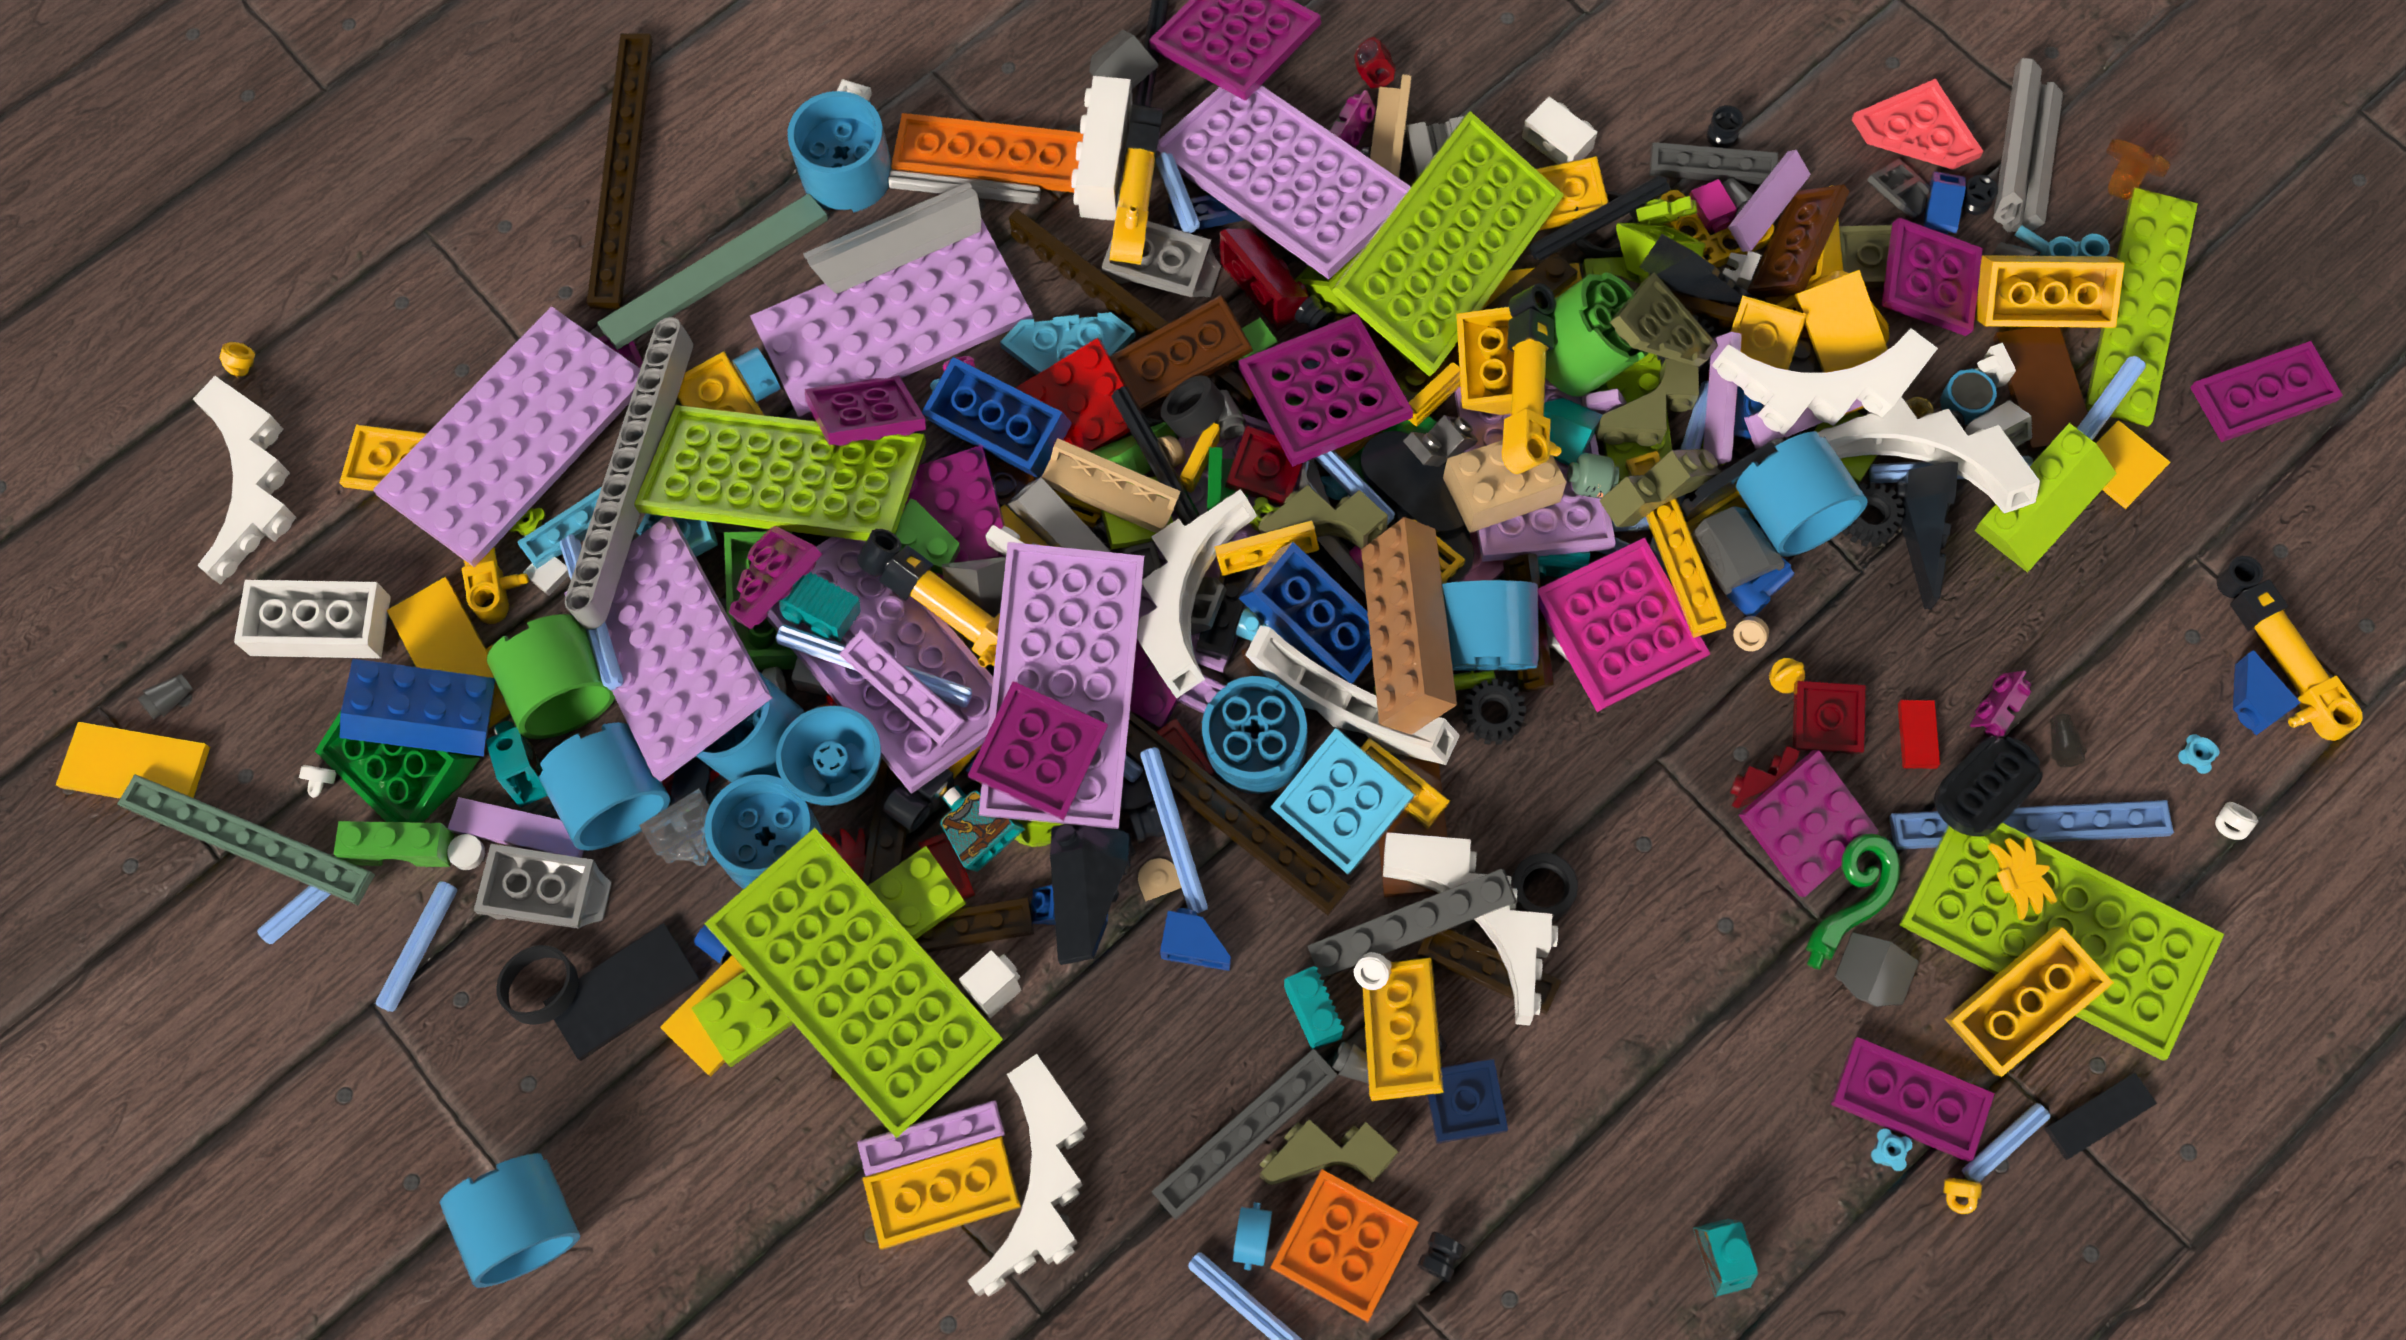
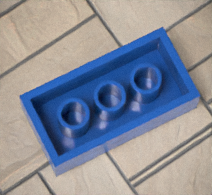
(996, 417)
(1311, 612)
(417, 707)

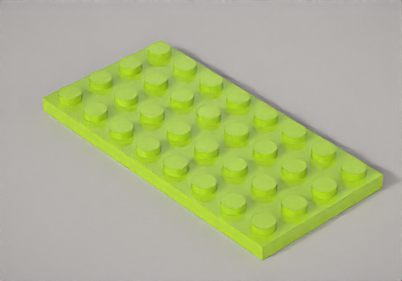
(1448, 243)
(778, 475)
(2137, 941)
(854, 982)

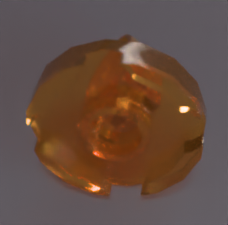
(2132, 167)

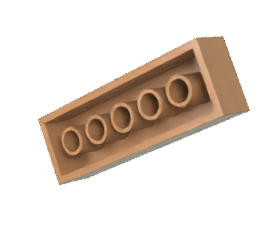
(1408, 627)

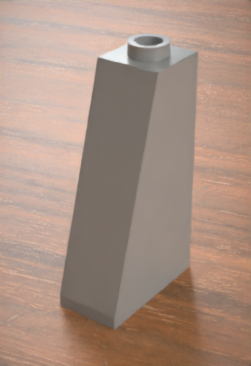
(1052, 518)

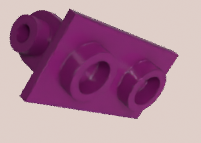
(1358, 114)
(2008, 691)

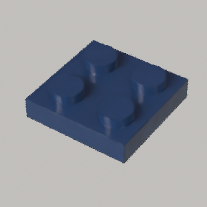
(1469, 1103)

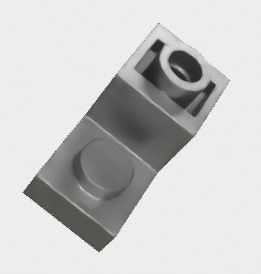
(1444, 440)

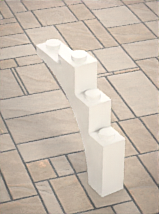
(1829, 394)
(1983, 458)
(255, 477)
(1173, 588)
(1344, 703)
(1518, 935)
(1052, 1181)

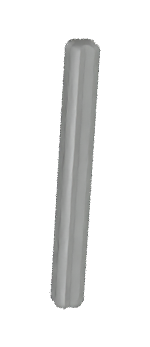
(984, 188)

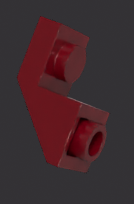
(1756, 782)

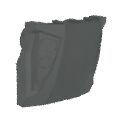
(1734, 548)

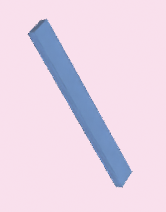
(2050, 823)

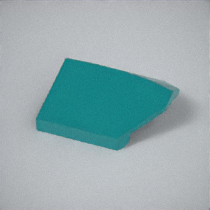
(1570, 427)

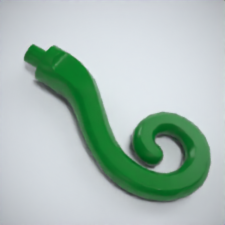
(1830, 931)

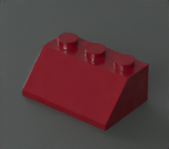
(1261, 276)

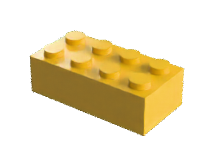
(2049, 291)
(2028, 1001)

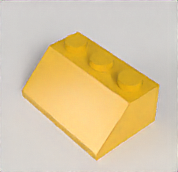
(1485, 360)

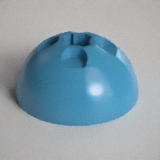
(822, 742)

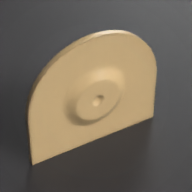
(1158, 878)

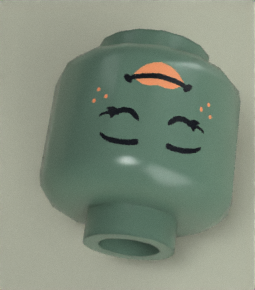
(1593, 475)

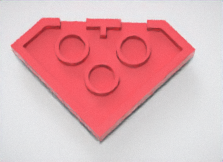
(1920, 126)

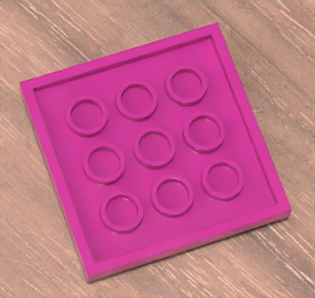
(1620, 624)

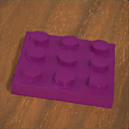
(1932, 277)
(864, 410)
(1038, 750)
(1807, 822)

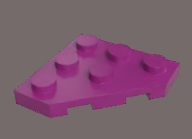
(775, 567)

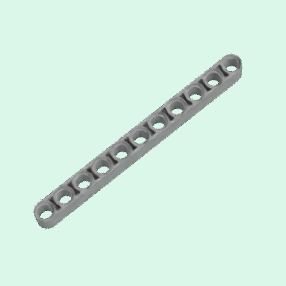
(615, 514)

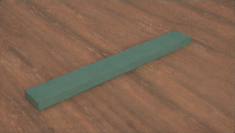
(712, 271)
(246, 839)

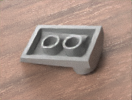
(1170, 263)
(542, 888)

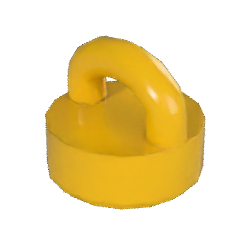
(236, 356)
(1785, 674)
(1963, 1188)

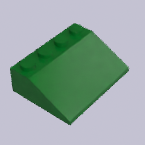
(395, 779)

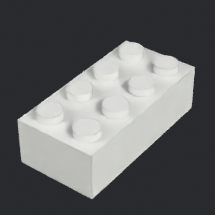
(1103, 147)
(312, 619)

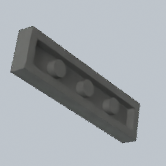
(1711, 163)

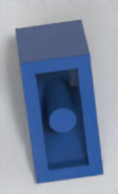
(2259, 694)
(1192, 941)

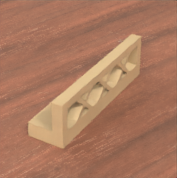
(1390, 126)
(1109, 487)

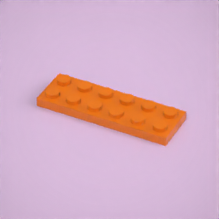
(986, 151)

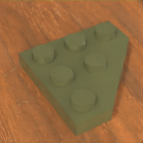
(1661, 325)

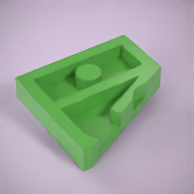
(926, 536)

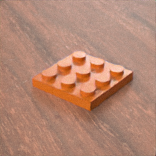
(1344, 1245)

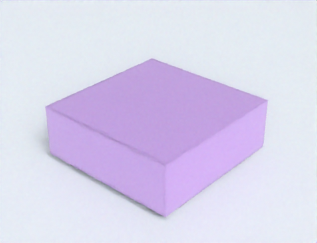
(1605, 400)

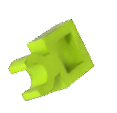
(1662, 211)

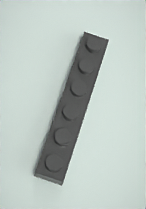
(1413, 923)
(1244, 1134)

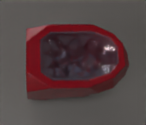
(1374, 63)

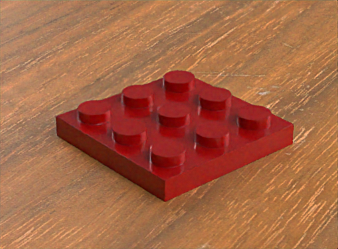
(1083, 391)

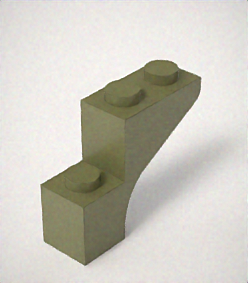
(1645, 418)
(1670, 478)
(1353, 519)
(1313, 1150)

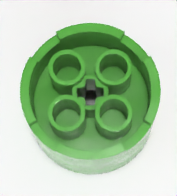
(1585, 342)
(549, 677)

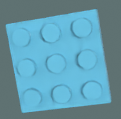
(1343, 801)

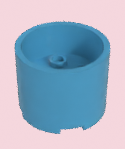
(840, 151)
(1801, 494)
(1492, 624)
(754, 741)
(1281, 745)
(602, 787)
(746, 816)
(509, 1220)

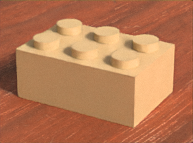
(1492, 494)

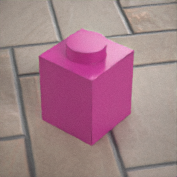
(1714, 206)

